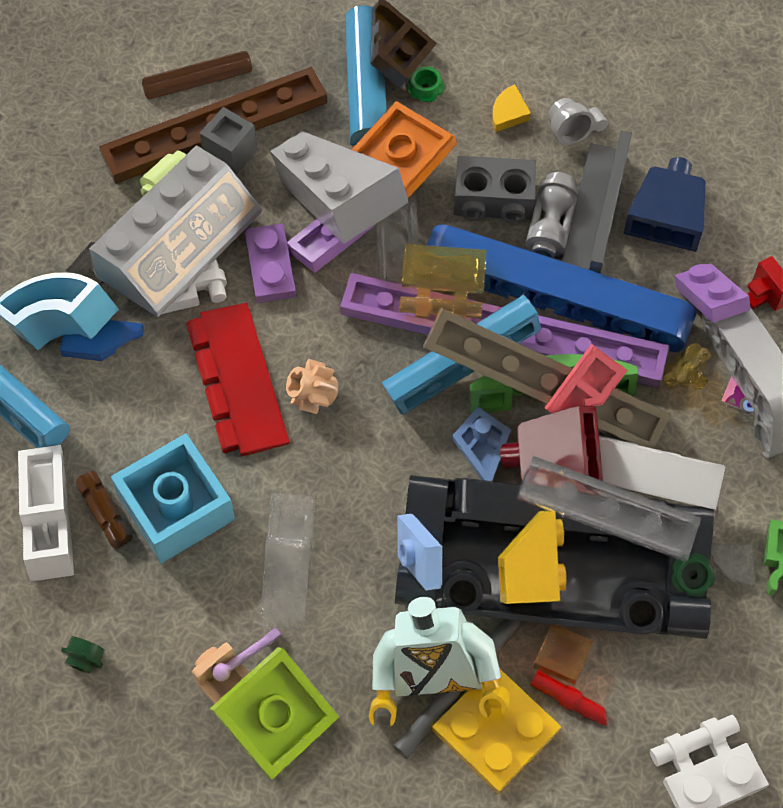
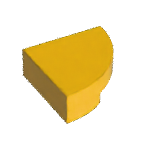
(509, 110)

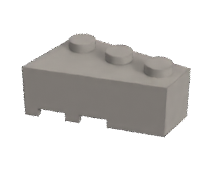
(339, 184)

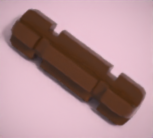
(104, 509)

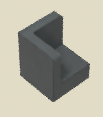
(230, 139)

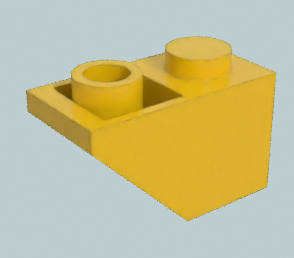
(530, 562)

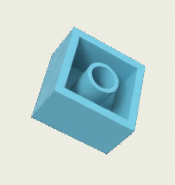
(173, 498)

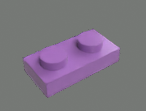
(317, 245)
(270, 263)
(712, 292)

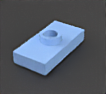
(419, 552)

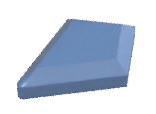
(481, 442)

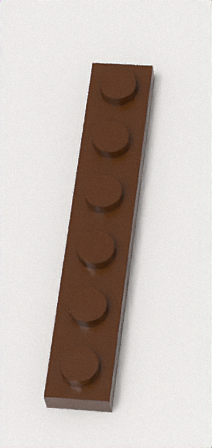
(260, 106)

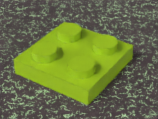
(274, 713)

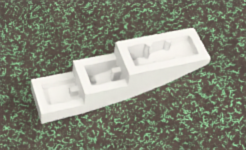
(660, 473)

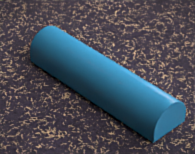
(365, 82)
(436, 373)
(29, 414)

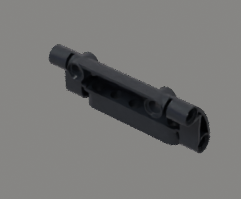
(482, 517)

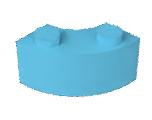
(56, 307)

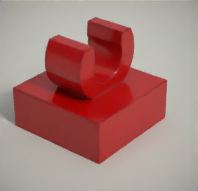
(767, 285)

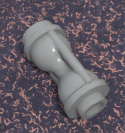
(556, 198)

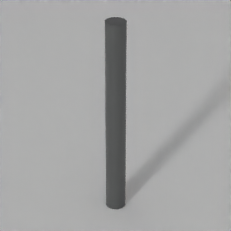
(446, 700)

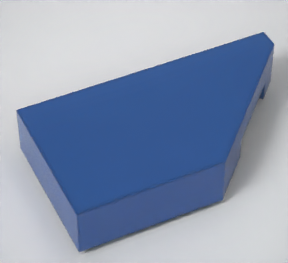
(104, 343)

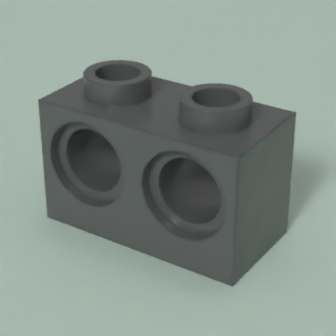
(494, 181)

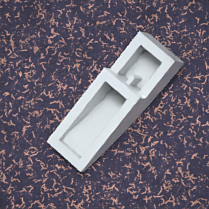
(45, 513)

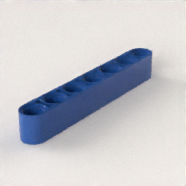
(576, 291)

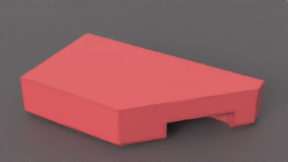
(588, 382)

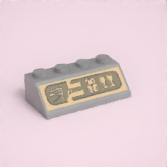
(174, 231)

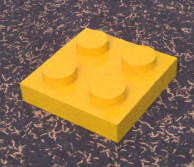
(499, 744)

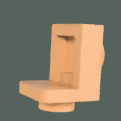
(204, 672)

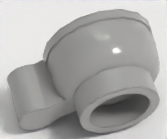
(572, 117)

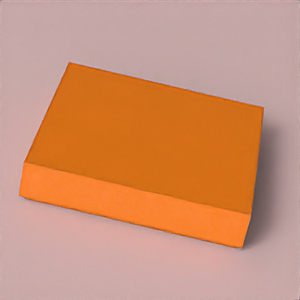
(407, 143)

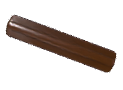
(196, 74)

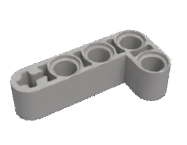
(756, 368)

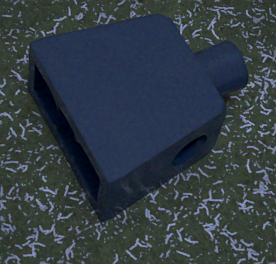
(669, 206)

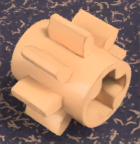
(312, 386)

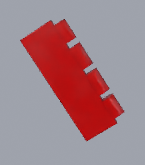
(243, 378)

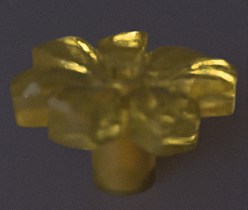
(688, 368)

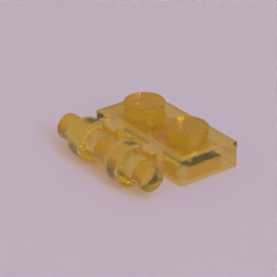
(444, 270)

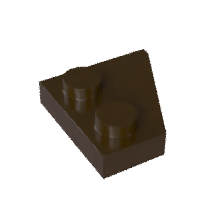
(396, 43)

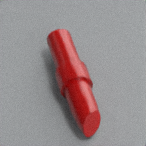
(569, 697)

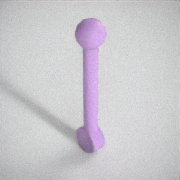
(222, 671)

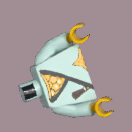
(434, 654)

